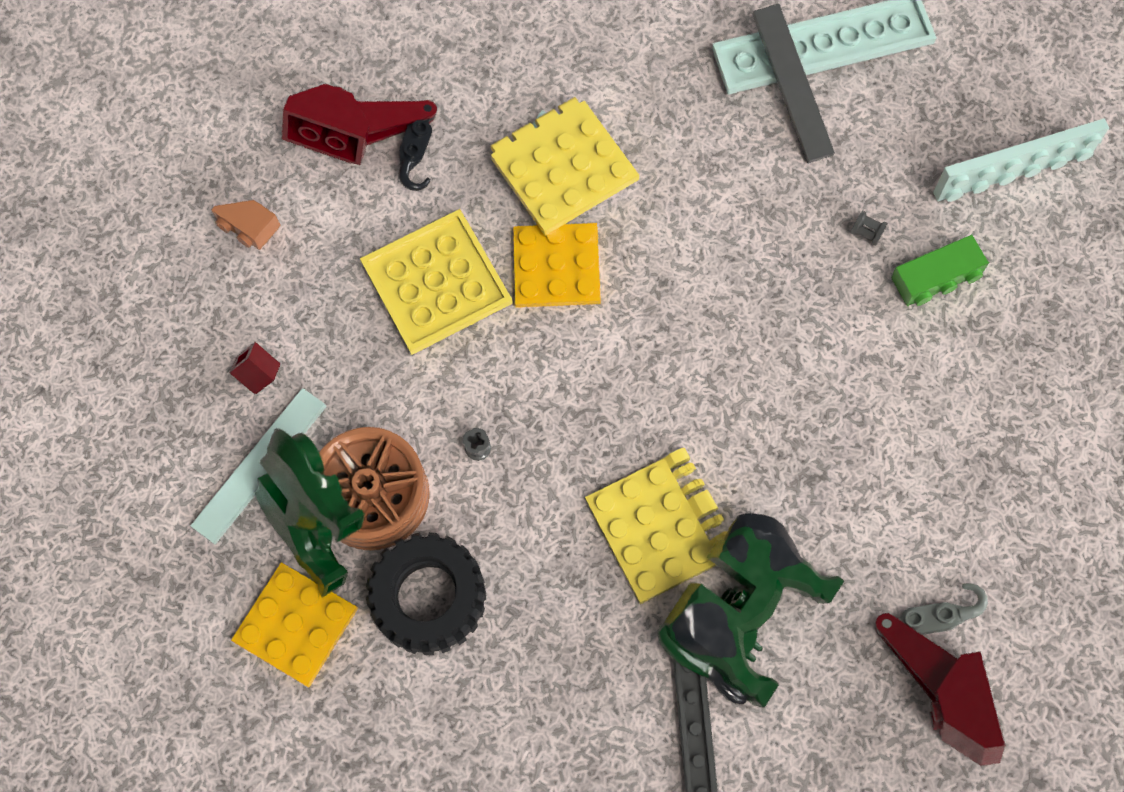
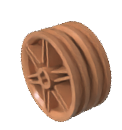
(386, 449)

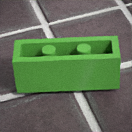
(940, 271)

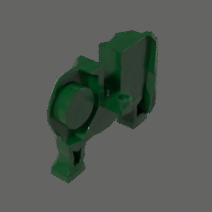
(306, 507)

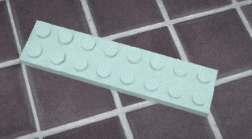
(829, 42)

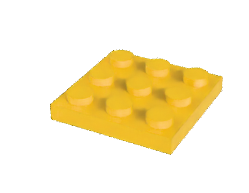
(556, 266)
(294, 625)

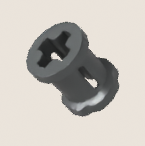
(867, 233)
(482, 451)

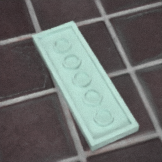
(1020, 160)

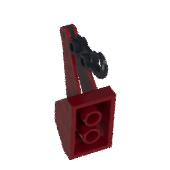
(341, 127)

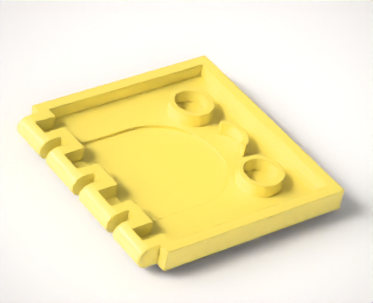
(563, 164)

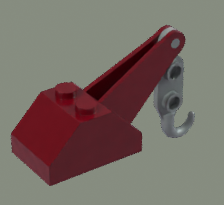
(957, 686)

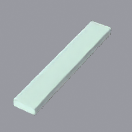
(243, 483)

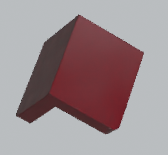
(255, 368)

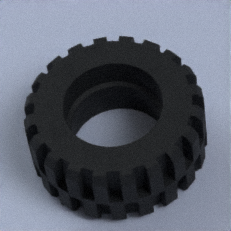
(398, 565)

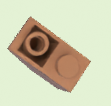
(248, 220)

